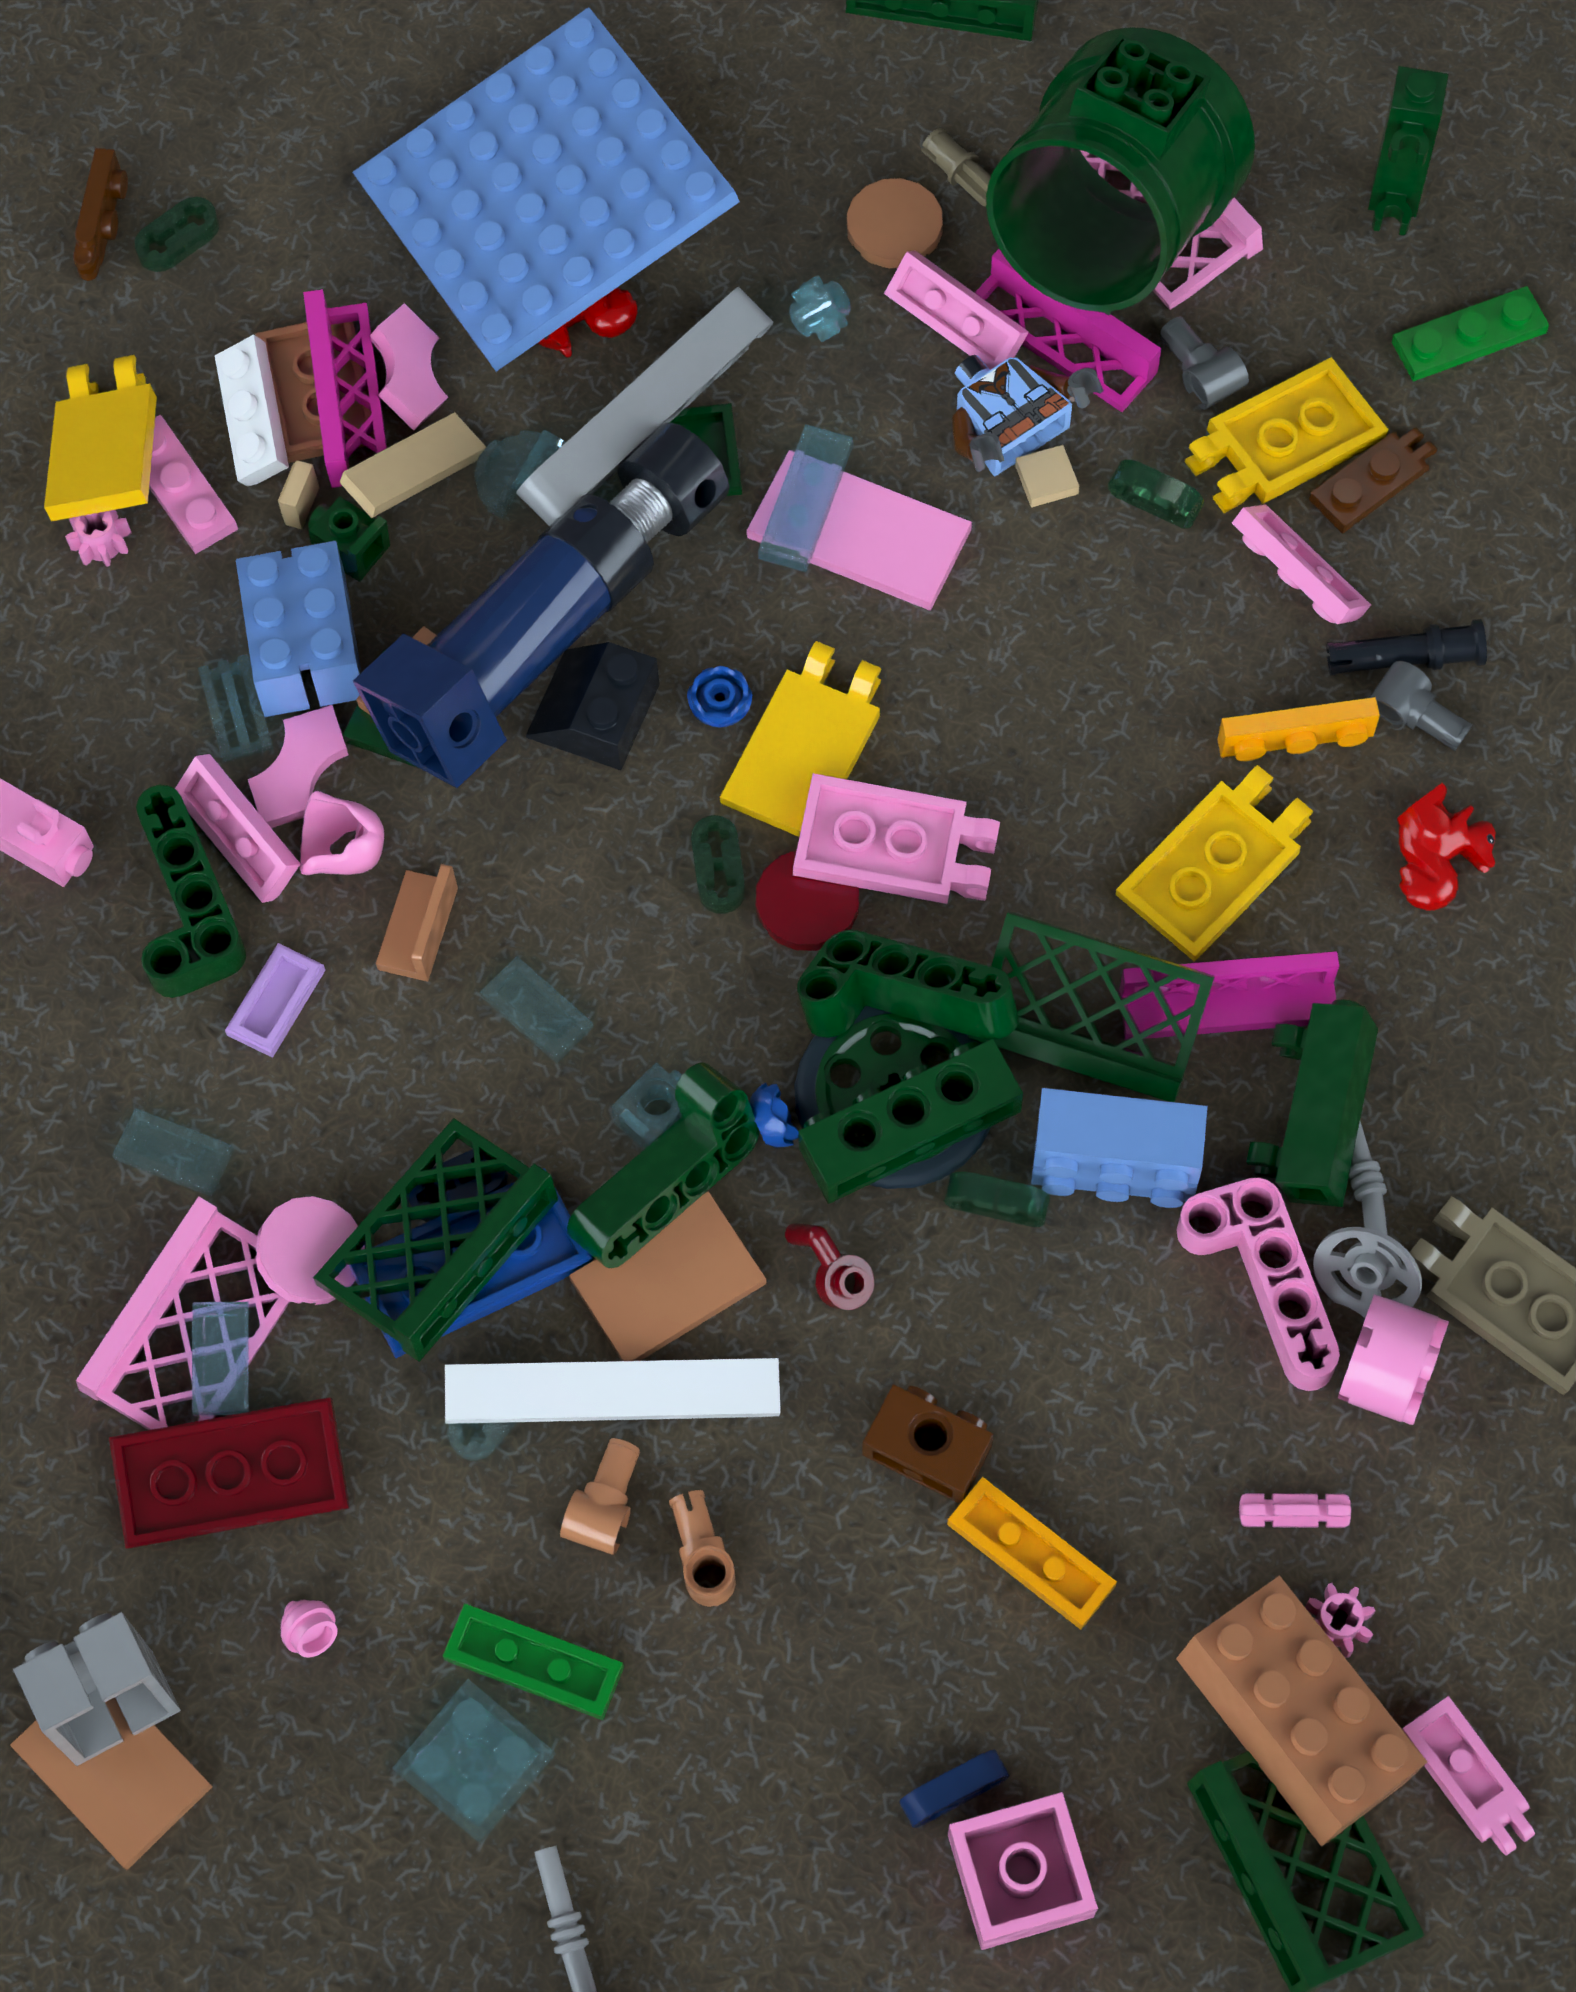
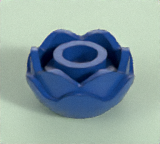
(715, 683)
(772, 1116)

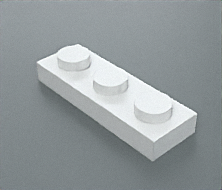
(251, 411)

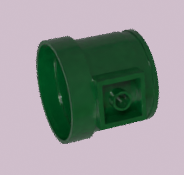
(1157, 117)

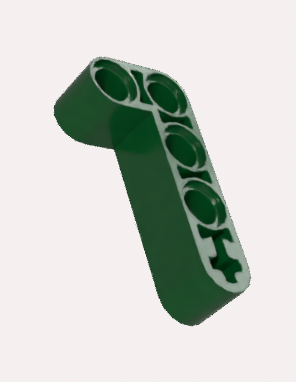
(186, 885)
(906, 980)
(671, 1172)

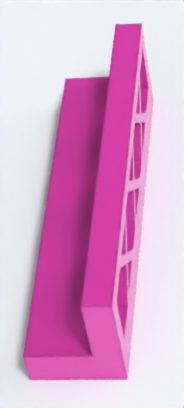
(1108, 335)
(328, 384)
(1242, 996)

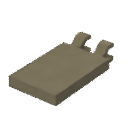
(1506, 1291)

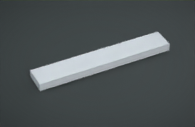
(611, 1390)

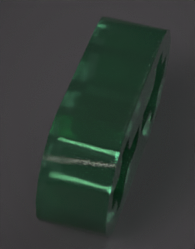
(176, 234)
(1156, 493)
(729, 863)
(997, 1198)

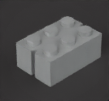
(75, 1680)

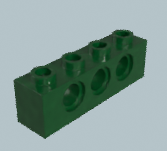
(845, 1169)

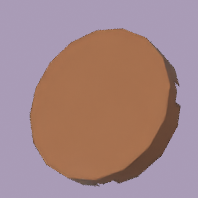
(894, 219)

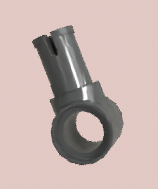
(1206, 371)
(1406, 701)

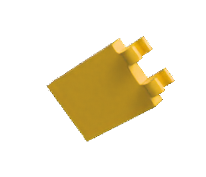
(1287, 435)
(101, 444)
(801, 734)
(1214, 864)

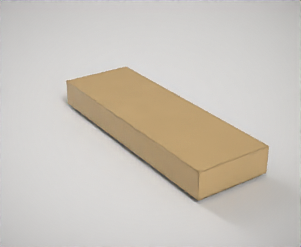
(412, 465)

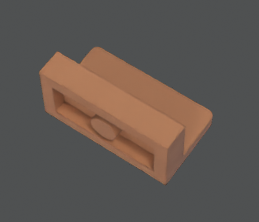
(418, 923)

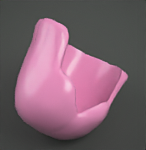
(327, 821)

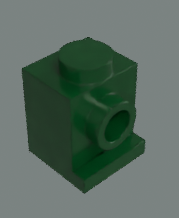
(359, 543)

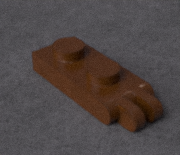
(98, 216)
(1372, 479)

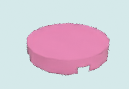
(298, 1243)

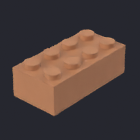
(1300, 1710)

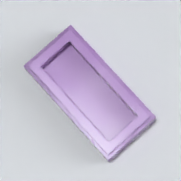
(275, 1000)

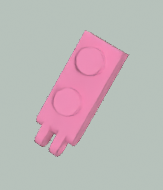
(1470, 1775)

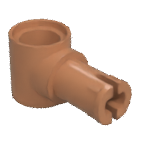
(601, 1509)
(701, 1549)

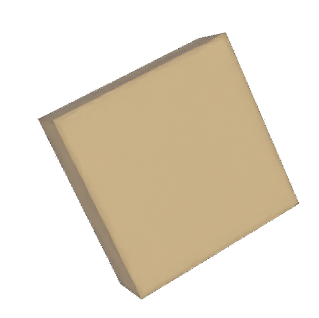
(1047, 476)
(298, 494)

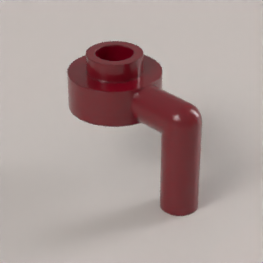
(834, 1268)

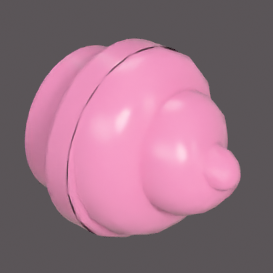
(308, 1627)

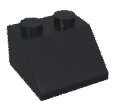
(596, 702)

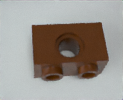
(946, 1470)

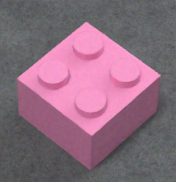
(1022, 1871)

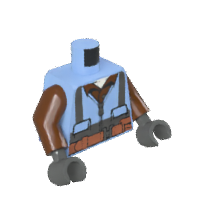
(1013, 409)

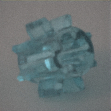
(820, 308)

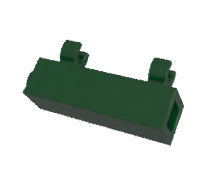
(1407, 145)
(1325, 1104)

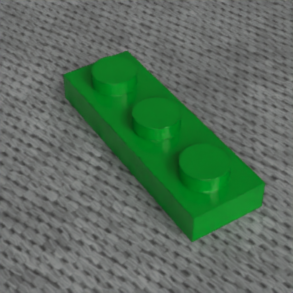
(1470, 333)
(533, 1661)

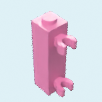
(42, 836)

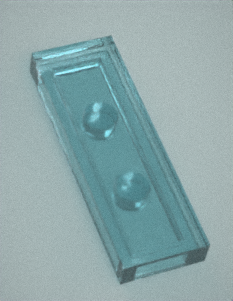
(805, 498)

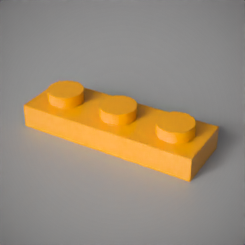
(1298, 729)
(1031, 1553)

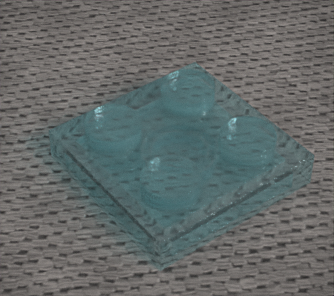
(474, 1761)

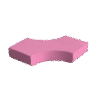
(407, 351)
(308, 748)

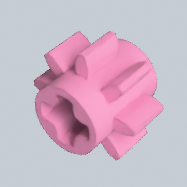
(98, 536)
(1354, 1620)

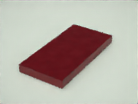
(229, 1473)

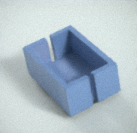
(299, 622)
(1118, 1147)

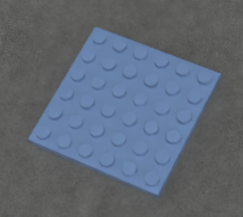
(545, 188)

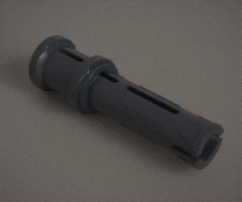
(1432, 647)

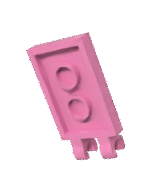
(891, 841)

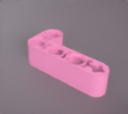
(1269, 1284)

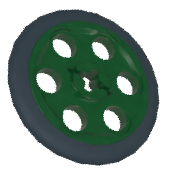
(818, 1093)

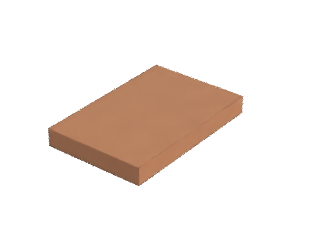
(296, 392)
(670, 1283)
(123, 1794)

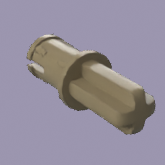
(957, 163)

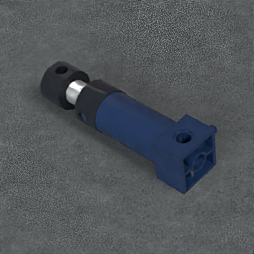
(444, 697)

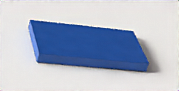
(537, 1263)

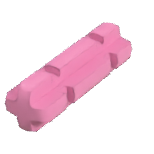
(1295, 1510)

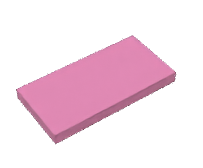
(880, 538)

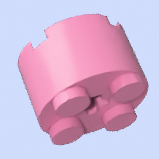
(1393, 1359)

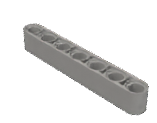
(644, 405)

